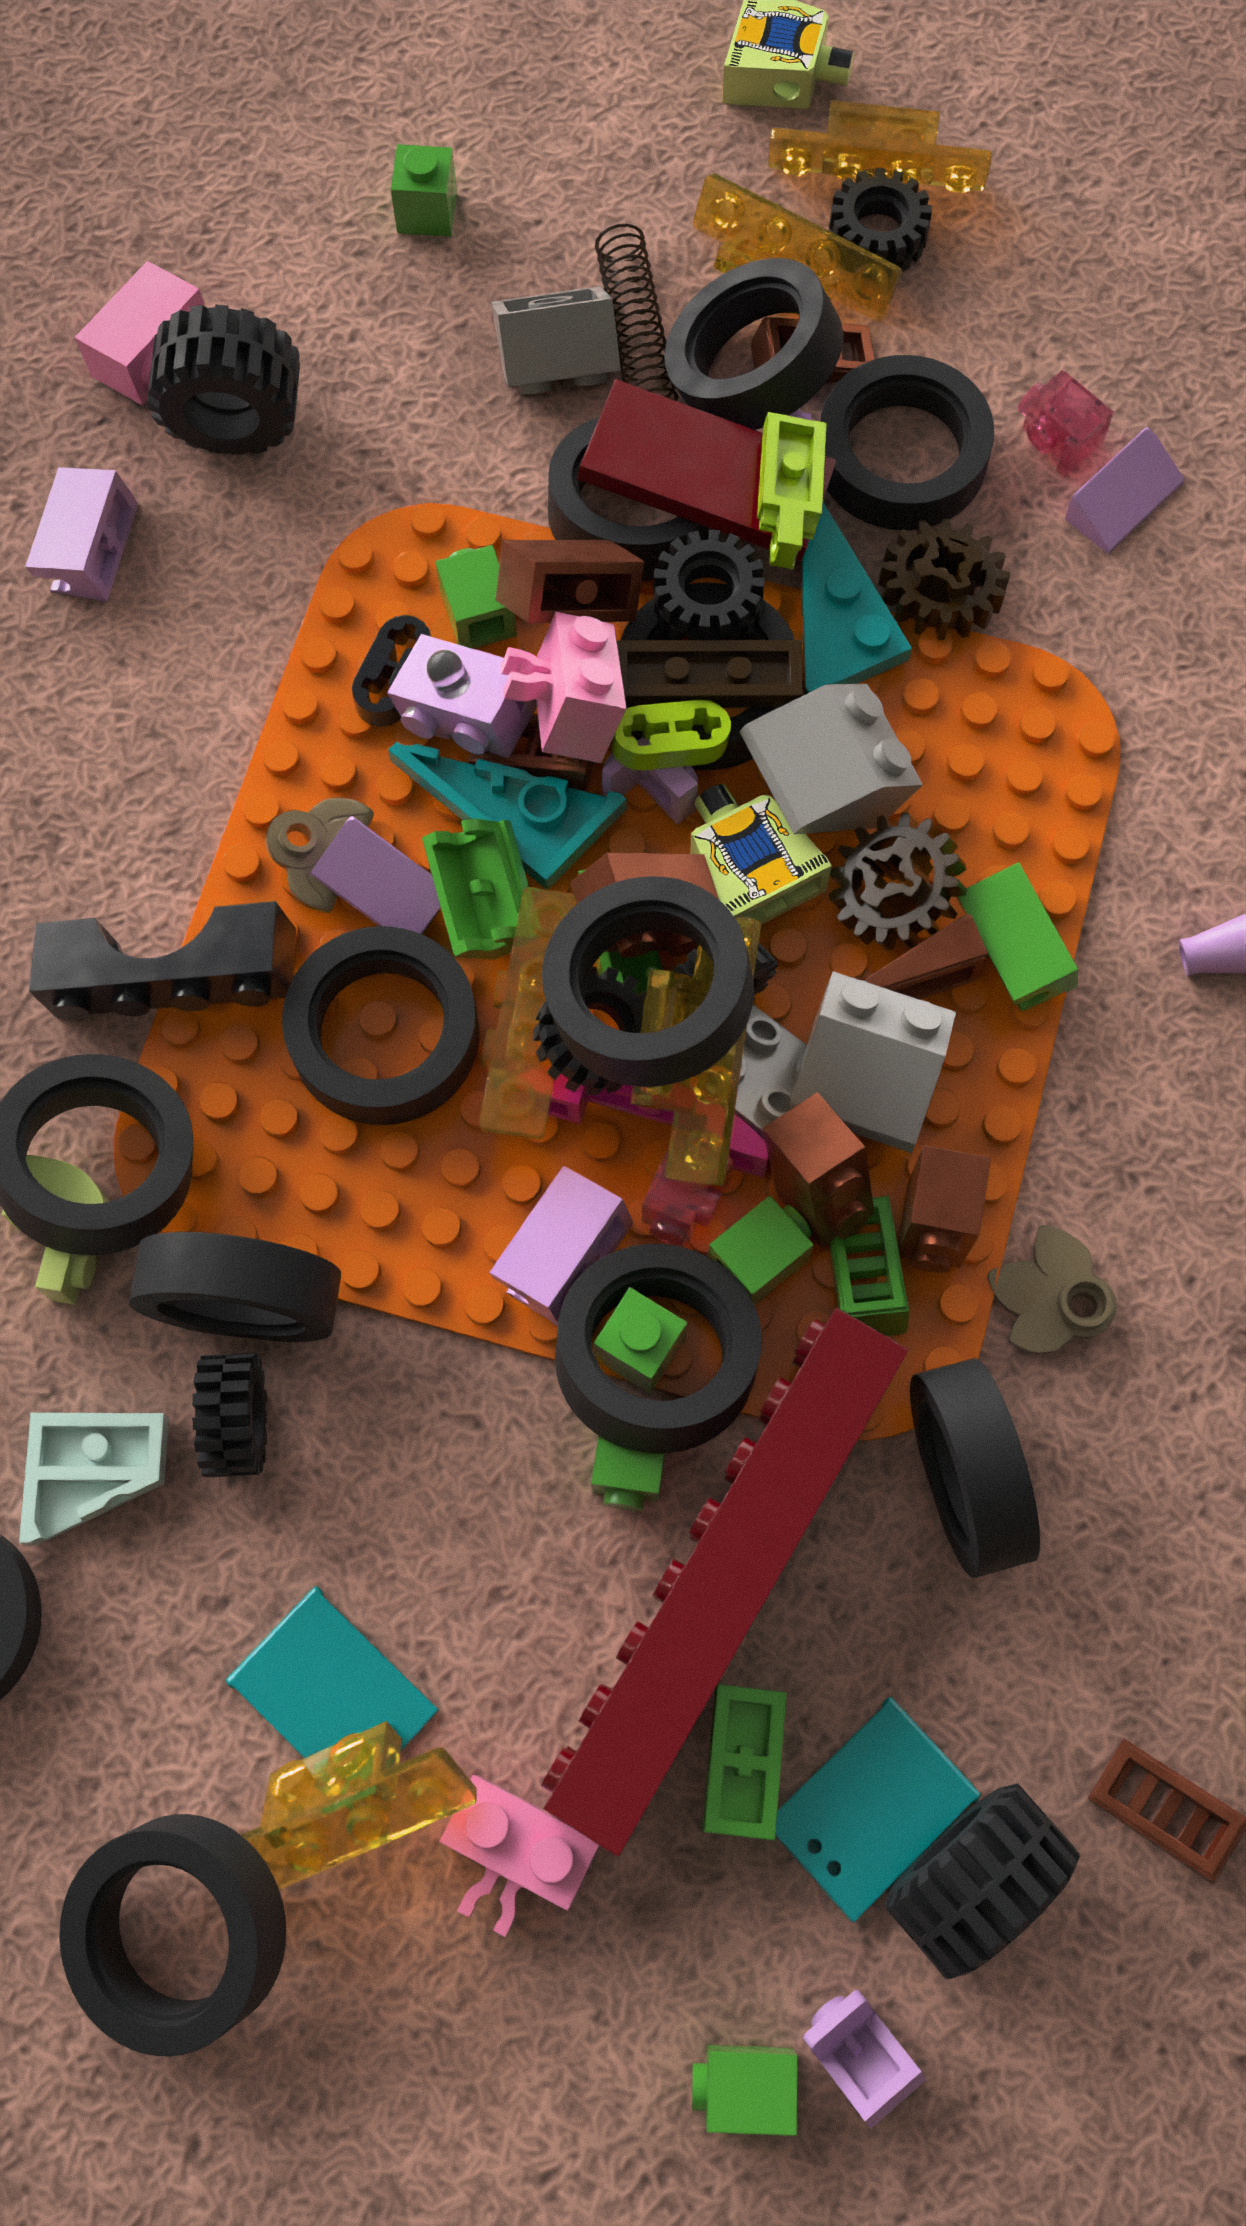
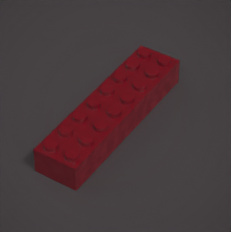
(725, 1581)

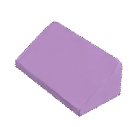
(1124, 491)
(377, 879)

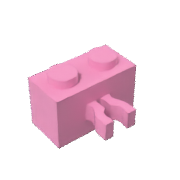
(573, 684)
(521, 1845)

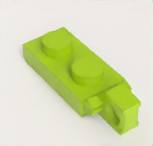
(790, 483)

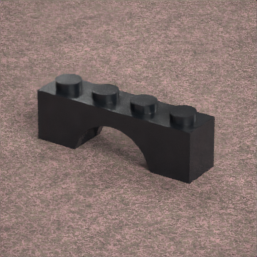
(237, 957)

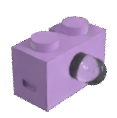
(459, 694)

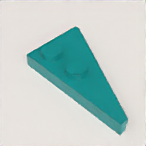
(844, 618)
(547, 817)

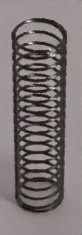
(641, 246)

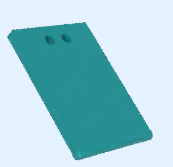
(326, 1681)
(873, 1809)

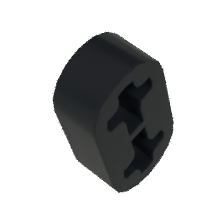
(382, 665)

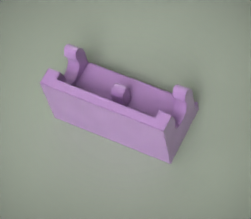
(83, 532)
(559, 1240)

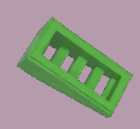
(877, 1304)

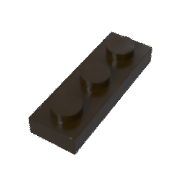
(712, 670)

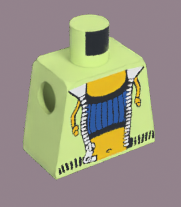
(781, 55)
(755, 856)

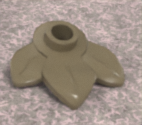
(320, 828)
(1043, 1293)

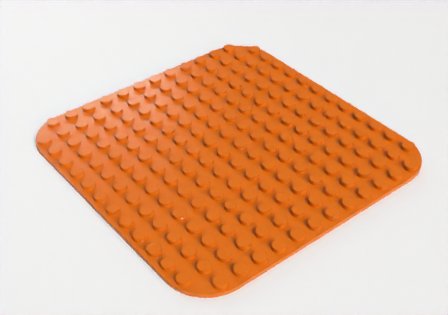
(420, 1210)

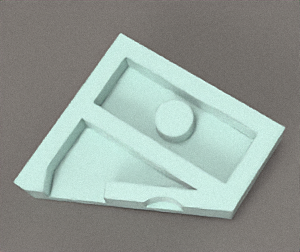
(87, 1467)

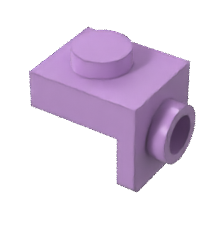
(669, 787)
(862, 2056)

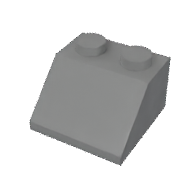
(557, 338)
(832, 760)
(874, 1059)

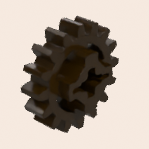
(943, 578)
(899, 854)

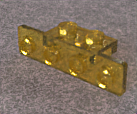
(880, 137)
(763, 230)
(517, 1083)
(707, 1101)
(353, 1802)

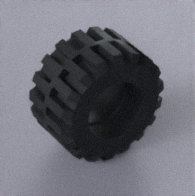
(224, 380)
(982, 1881)

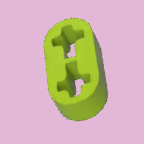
(671, 735)

